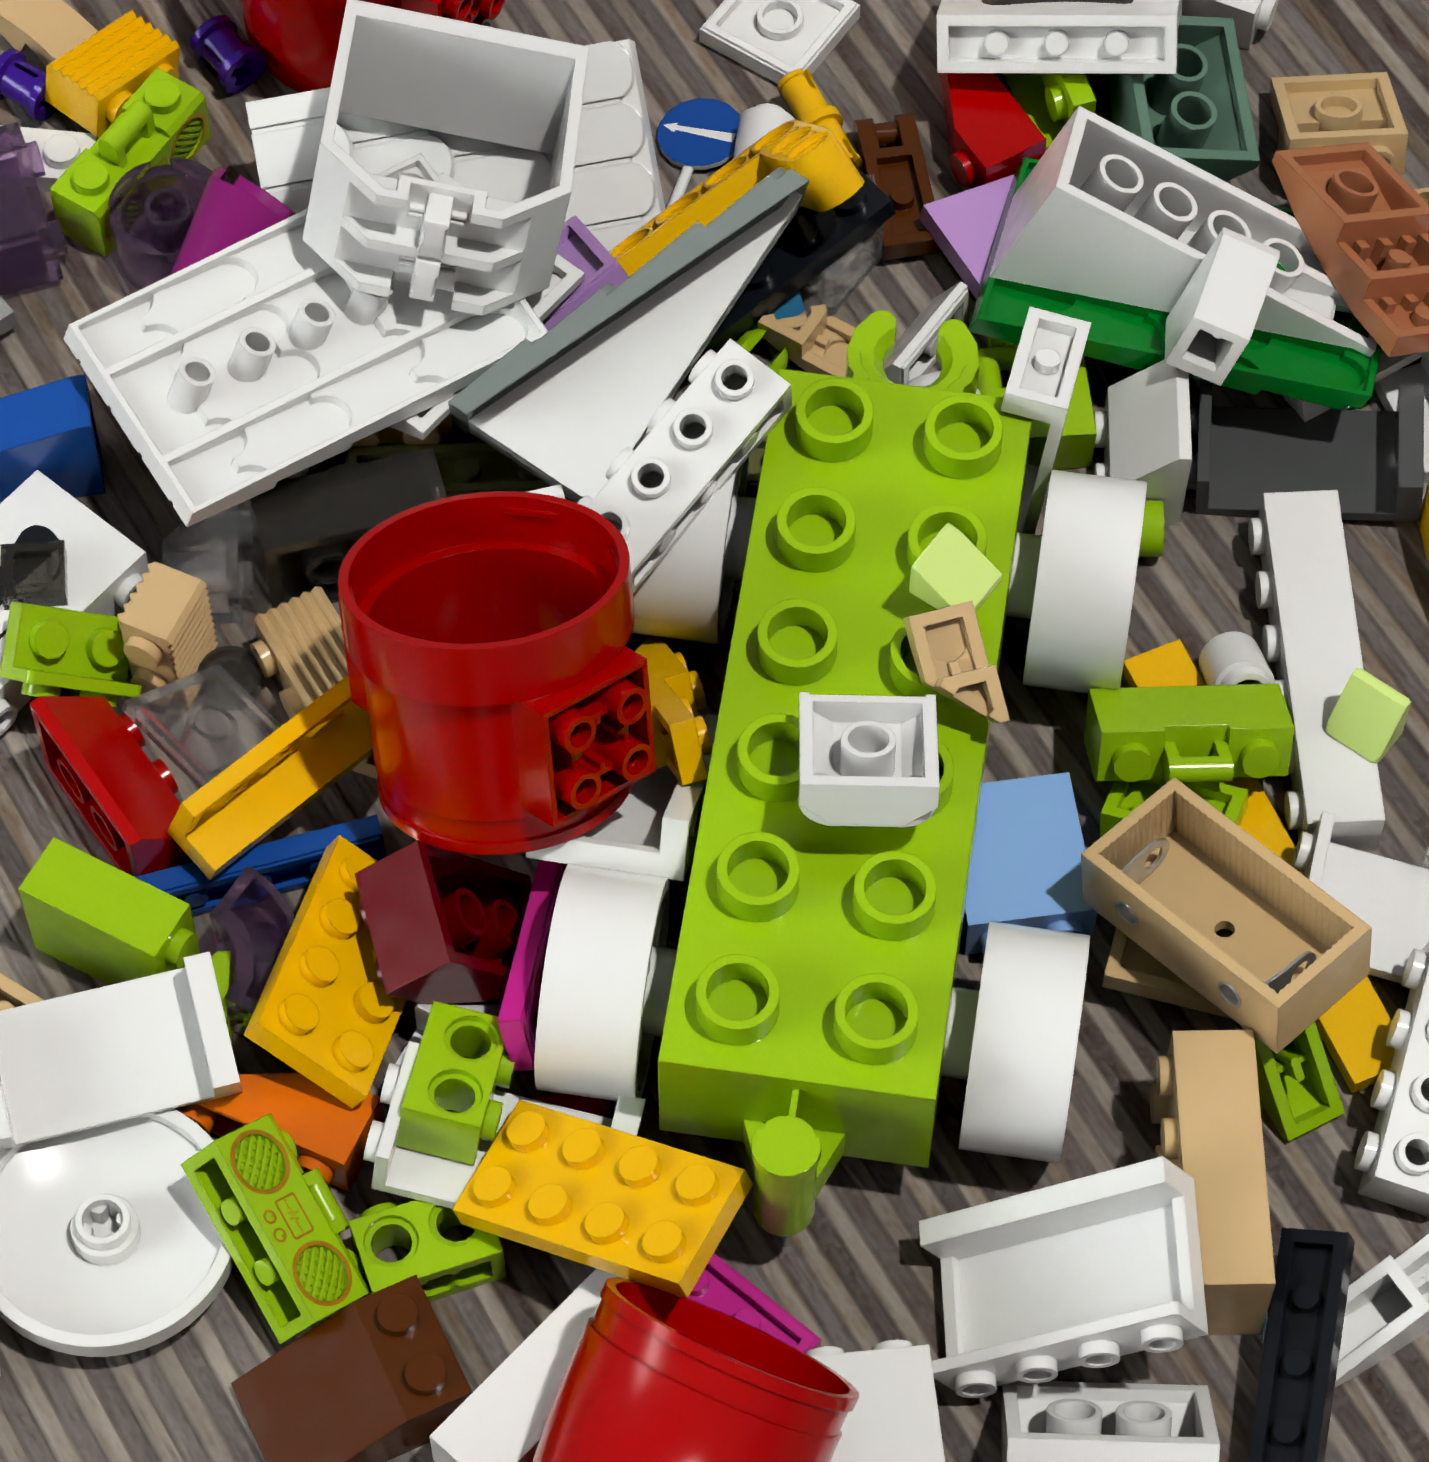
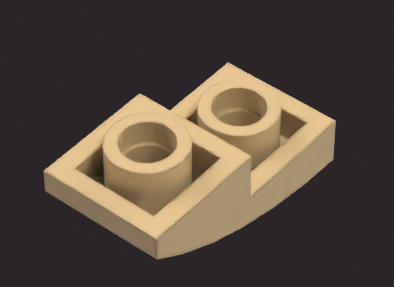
(43, 26)

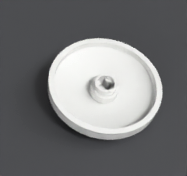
(107, 1237)

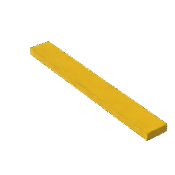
(1356, 1024)

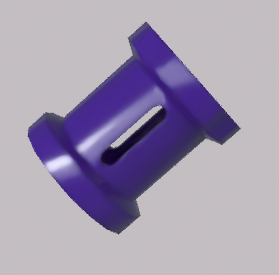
(227, 53)
(24, 84)

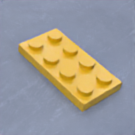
(323, 996)
(603, 1198)

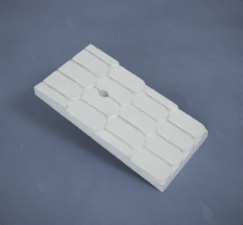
(615, 162)
(276, 363)

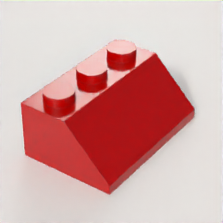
(111, 780)

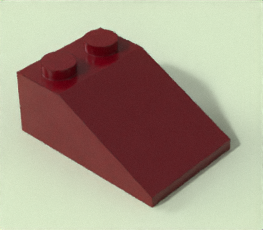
(442, 923)

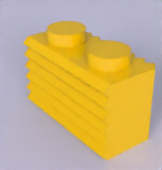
(107, 69)

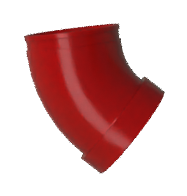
(689, 1385)

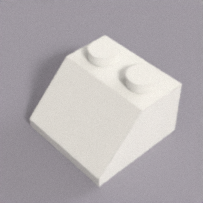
(1149, 434)

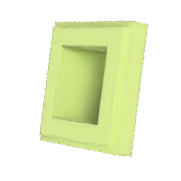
(952, 571)
(1368, 716)

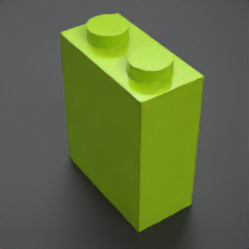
(104, 917)

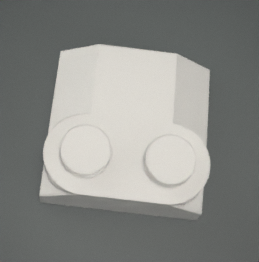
(868, 759)

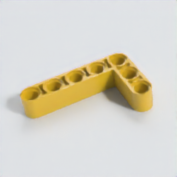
(794, 145)

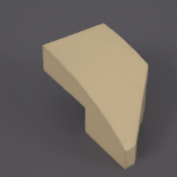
(811, 339)
(954, 659)

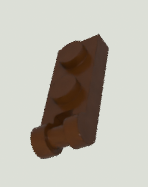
(902, 177)

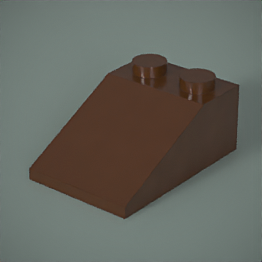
(356, 1383)

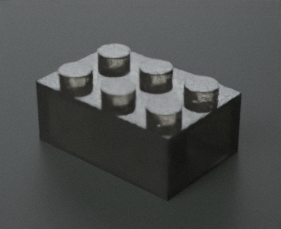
(317, 518)

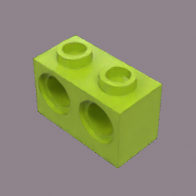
(450, 1082)
(440, 1264)

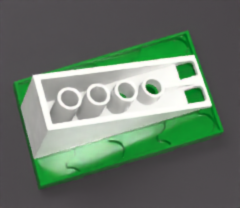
(1120, 237)

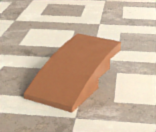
(1366, 236)

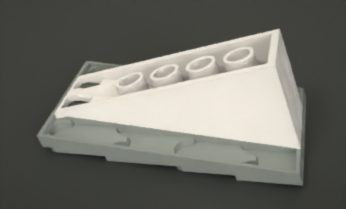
(610, 363)

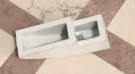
(1385, 1311)

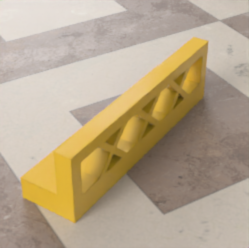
(273, 780)

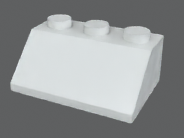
(1107, 1422)

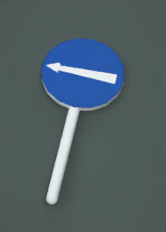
(697, 137)

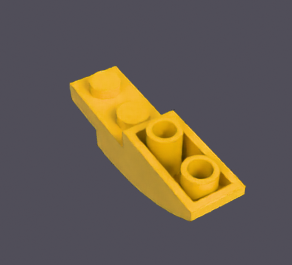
(675, 696)

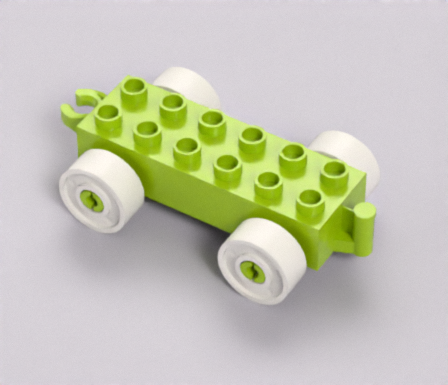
(815, 954)

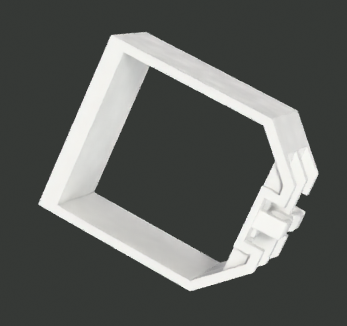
(462, 84)

